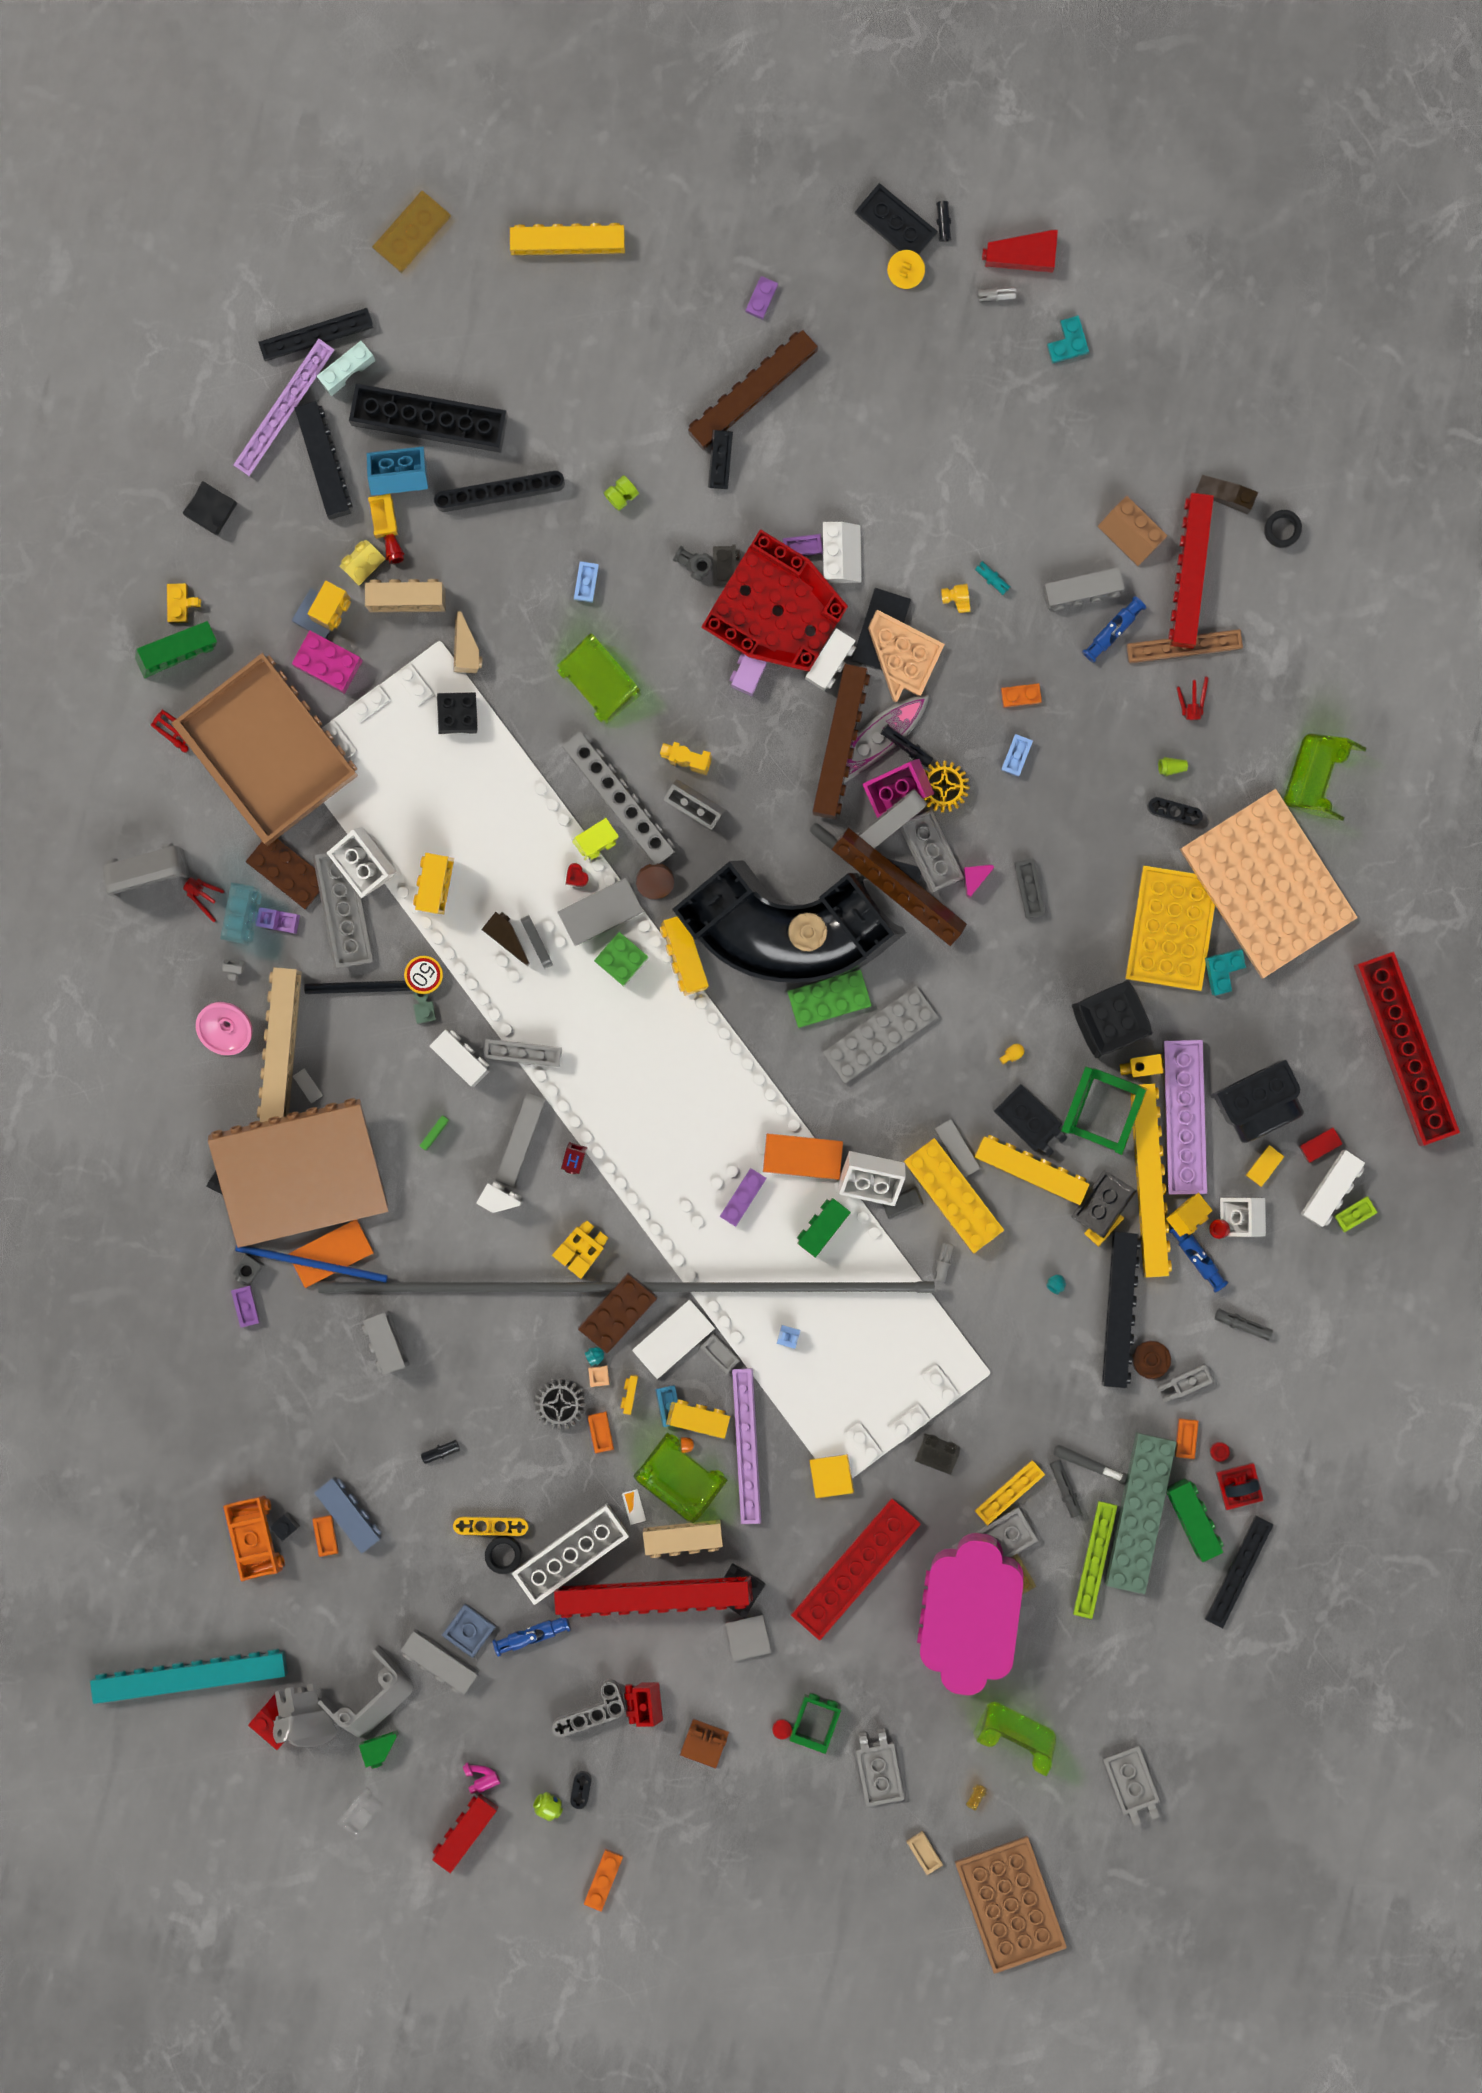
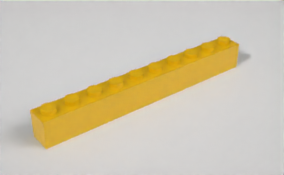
(1150, 1186)

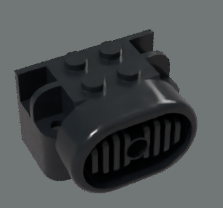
(1261, 1101)

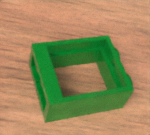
(809, 1742)

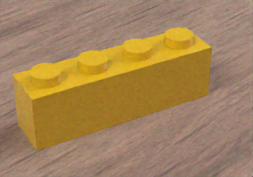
(684, 956)

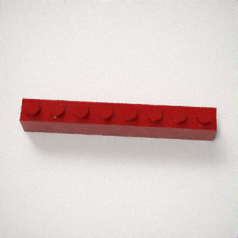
(1192, 570)

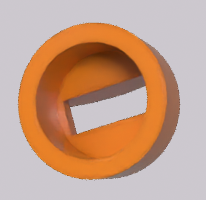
(686, 1444)

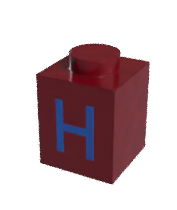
(573, 1158)

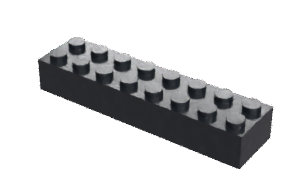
(428, 418)

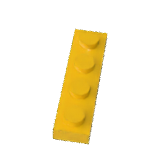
(1009, 1492)

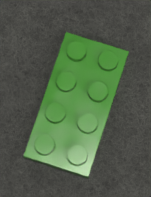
(829, 998)

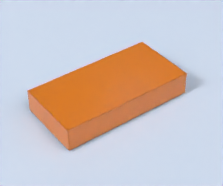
(600, 1432)
(1186, 1438)
(325, 1535)

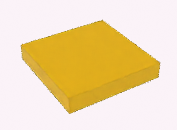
(831, 1476)

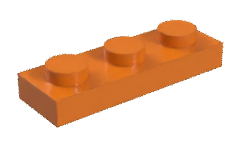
(603, 1880)

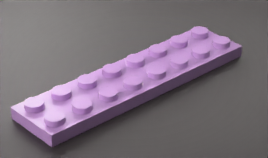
(1185, 1117)

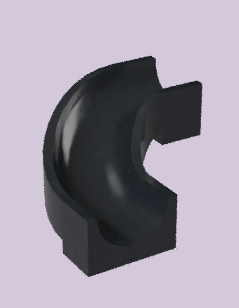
(750, 926)

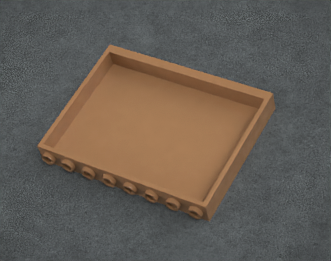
(265, 748)
(298, 1172)

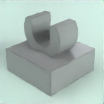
(233, 967)

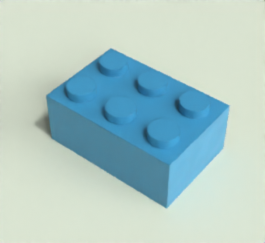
(397, 471)

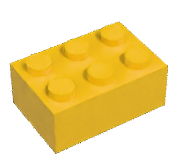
(433, 883)

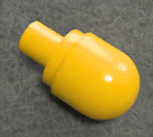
(1012, 1053)

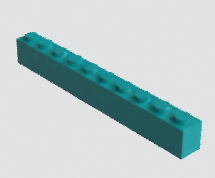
(188, 1677)

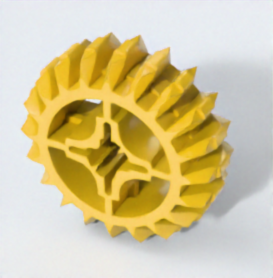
(952, 786)

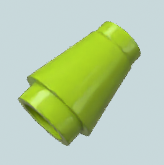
(1172, 766)

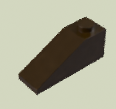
(1228, 493)
(503, 933)

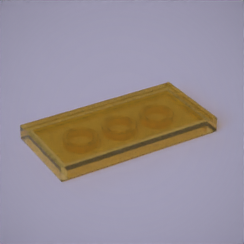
(411, 231)

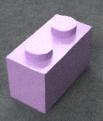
(748, 674)

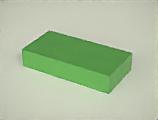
(434, 1133)

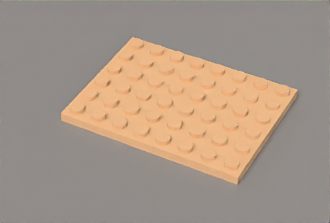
(1268, 883)

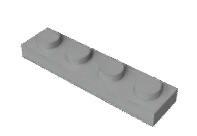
(522, 1052)

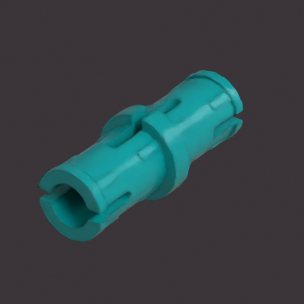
(992, 578)

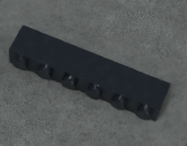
(322, 459)

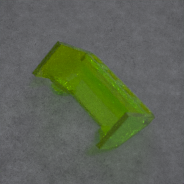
(1313, 771)

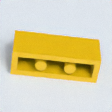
(698, 1419)

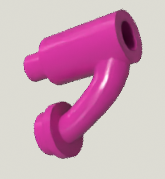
(484, 1783)

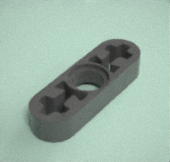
(536, 941)

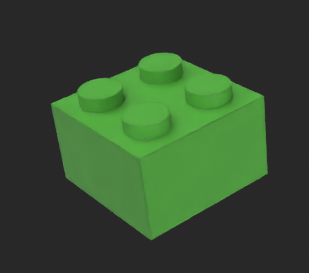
(621, 959)

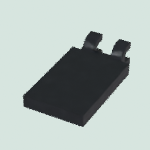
(1030, 1120)

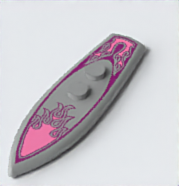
(872, 745)

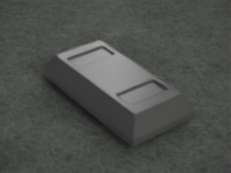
(906, 1201)

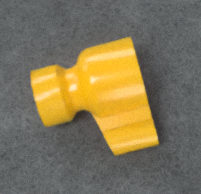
(959, 595)

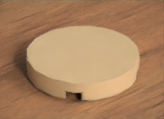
(807, 932)

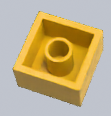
(329, 606)

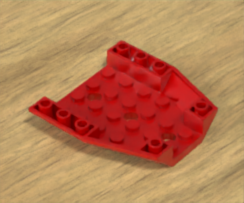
(781, 579)

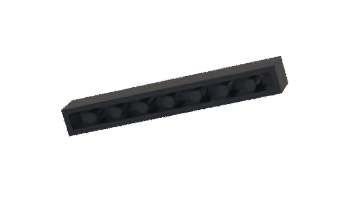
(1119, 1309)

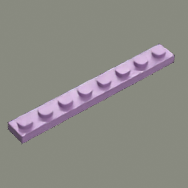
(283, 407)
(746, 1446)

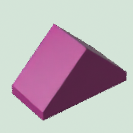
(974, 877)

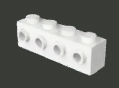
(1332, 1189)

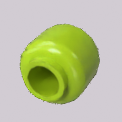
(548, 1806)

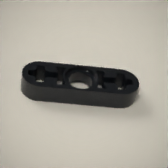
(1187, 820)

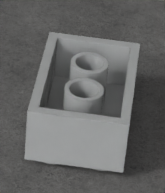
(385, 1343)

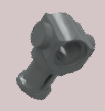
(692, 561)

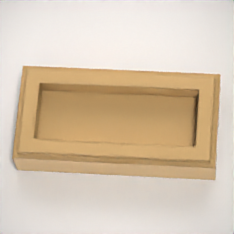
(924, 1852)

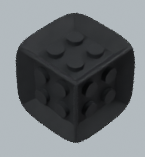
(1112, 1019)

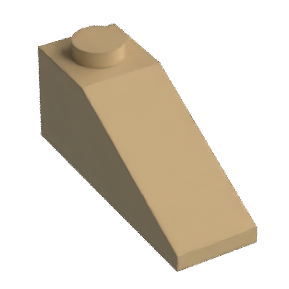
(465, 648)

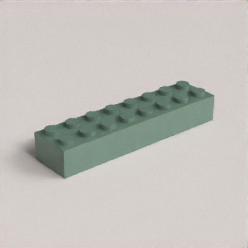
(1140, 1513)

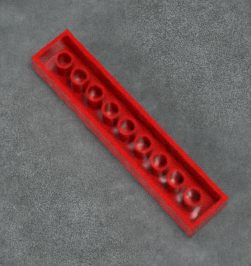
(1406, 1049)
(653, 1596)

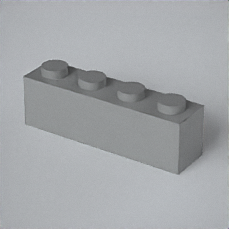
(1083, 588)
(439, 1661)

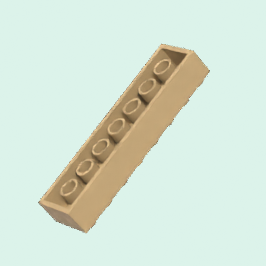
(280, 1043)

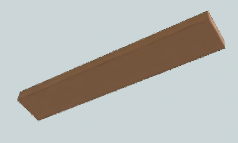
(1205, 644)

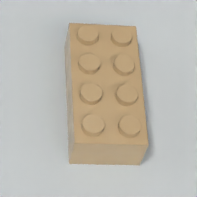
(405, 596)
(683, 1537)

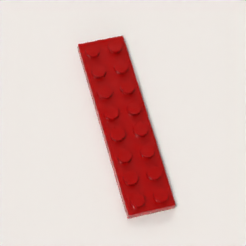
(855, 1569)

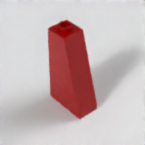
(1023, 252)

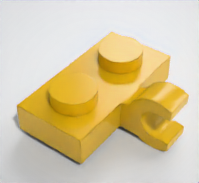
(179, 602)

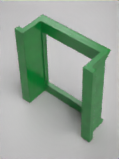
(1079, 1100)

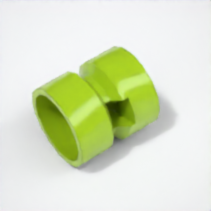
(621, 493)

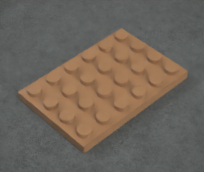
(1010, 1904)

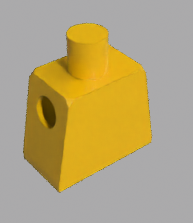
(1152, 1065)

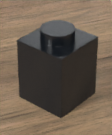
(284, 1526)

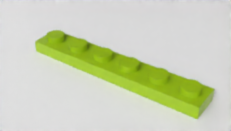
(1095, 1559)

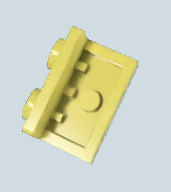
(361, 561)

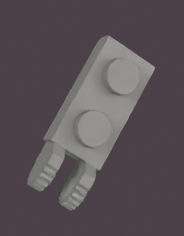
(1187, 1382)

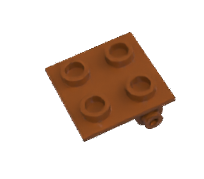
(704, 1743)

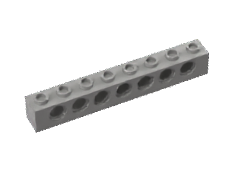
(573, 749)

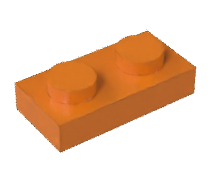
(1021, 695)

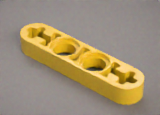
(490, 1522)

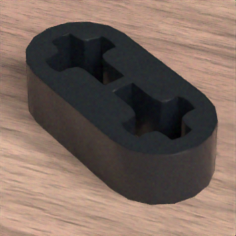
(585, 1790)

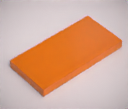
(802, 1156)
(340, 1247)

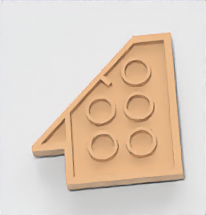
(903, 654)

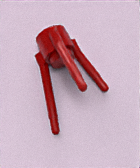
(1193, 710)
(194, 888)

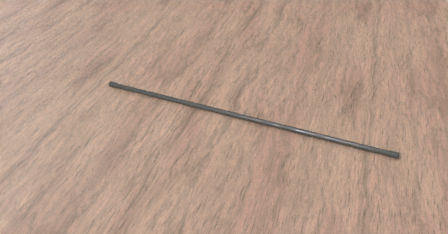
(333, 1286)

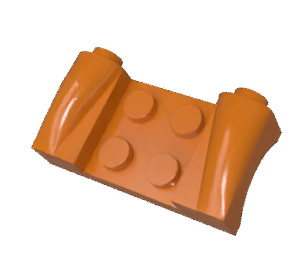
(252, 1538)

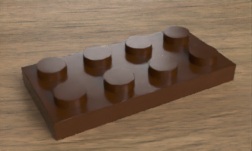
(286, 871)
(617, 1312)

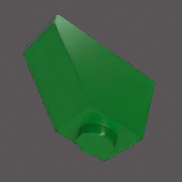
(376, 1749)

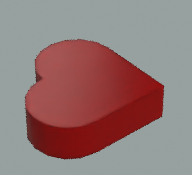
(576, 876)

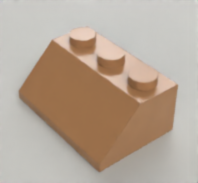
(1132, 531)

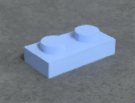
(586, 582)
(1017, 755)

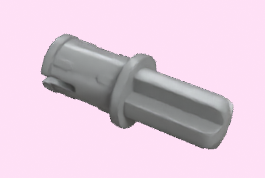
(997, 294)
(943, 1262)

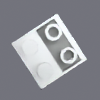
(496, 1199)

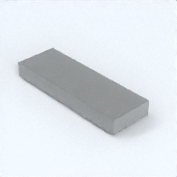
(957, 1148)

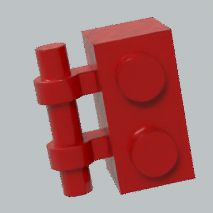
(643, 1704)

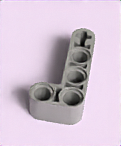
(586, 1713)

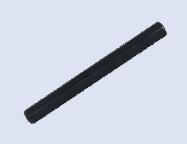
(356, 987)

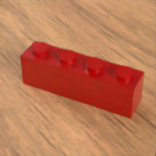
(465, 1832)

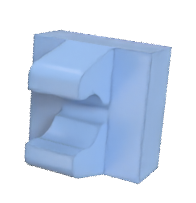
(788, 1336)

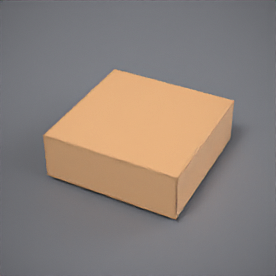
(598, 1376)

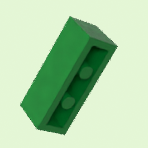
(823, 1227)

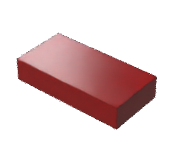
(1320, 1145)

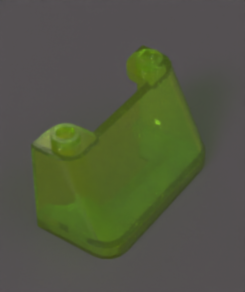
(599, 678)
(679, 1479)
(1002, 1721)

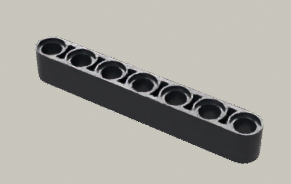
(509, 493)

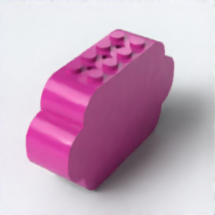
(971, 1614)

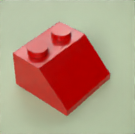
(264, 1722)

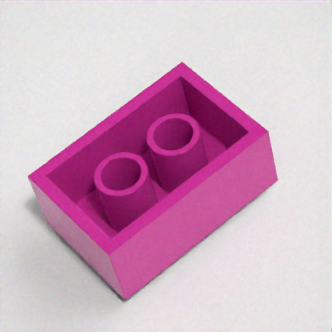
(327, 662)
(894, 785)

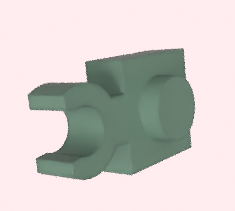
(424, 1010)

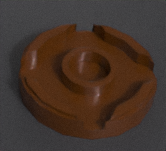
(655, 881)
(1151, 1359)

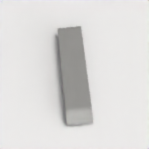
(893, 818)
(520, 1139)

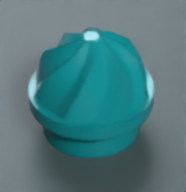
(1056, 1284)
(594, 1356)

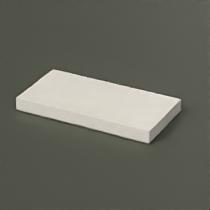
(673, 1339)

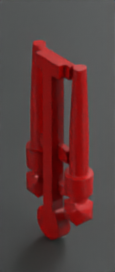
(176, 742)

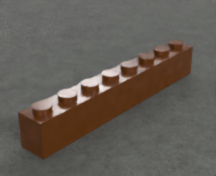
(753, 389)
(840, 741)
(899, 886)

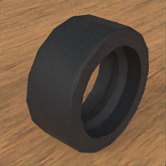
(1283, 514)
(503, 1569)

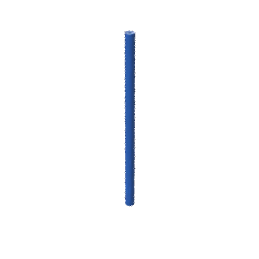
(312, 1263)

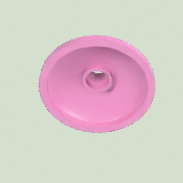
(219, 1035)

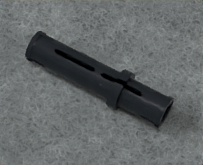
(913, 750)

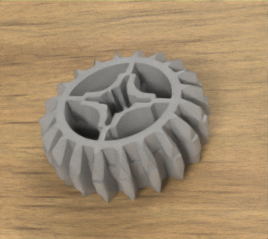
(550, 1404)

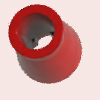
(394, 552)

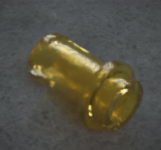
(978, 1793)

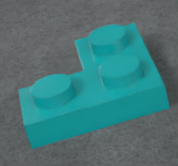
(1072, 345)
(1219, 968)

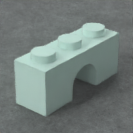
(354, 360)

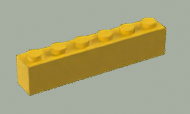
(567, 239)
(1031, 1170)

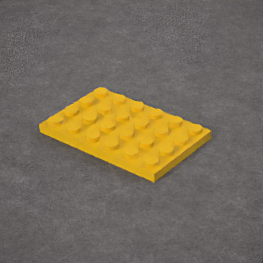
(1170, 930)

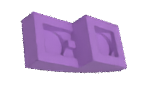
(277, 920)

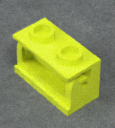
(596, 839)

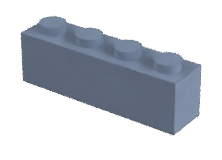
(348, 1515)

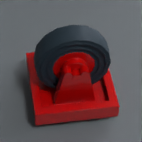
(1239, 1486)

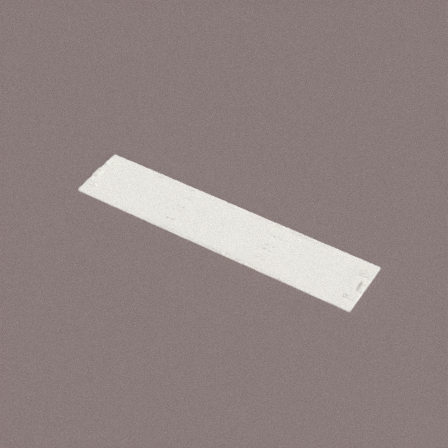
(644, 1073)

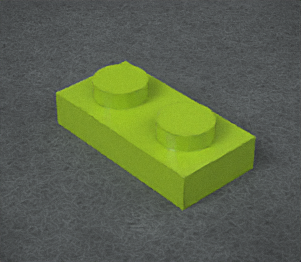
(1355, 1214)

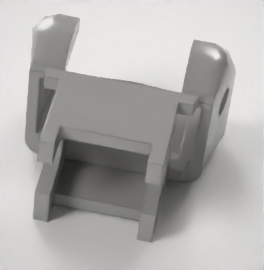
(302, 1719)

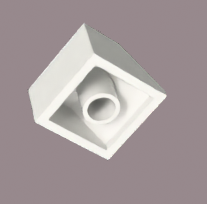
(1244, 1216)

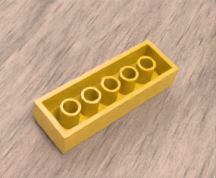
(953, 1195)

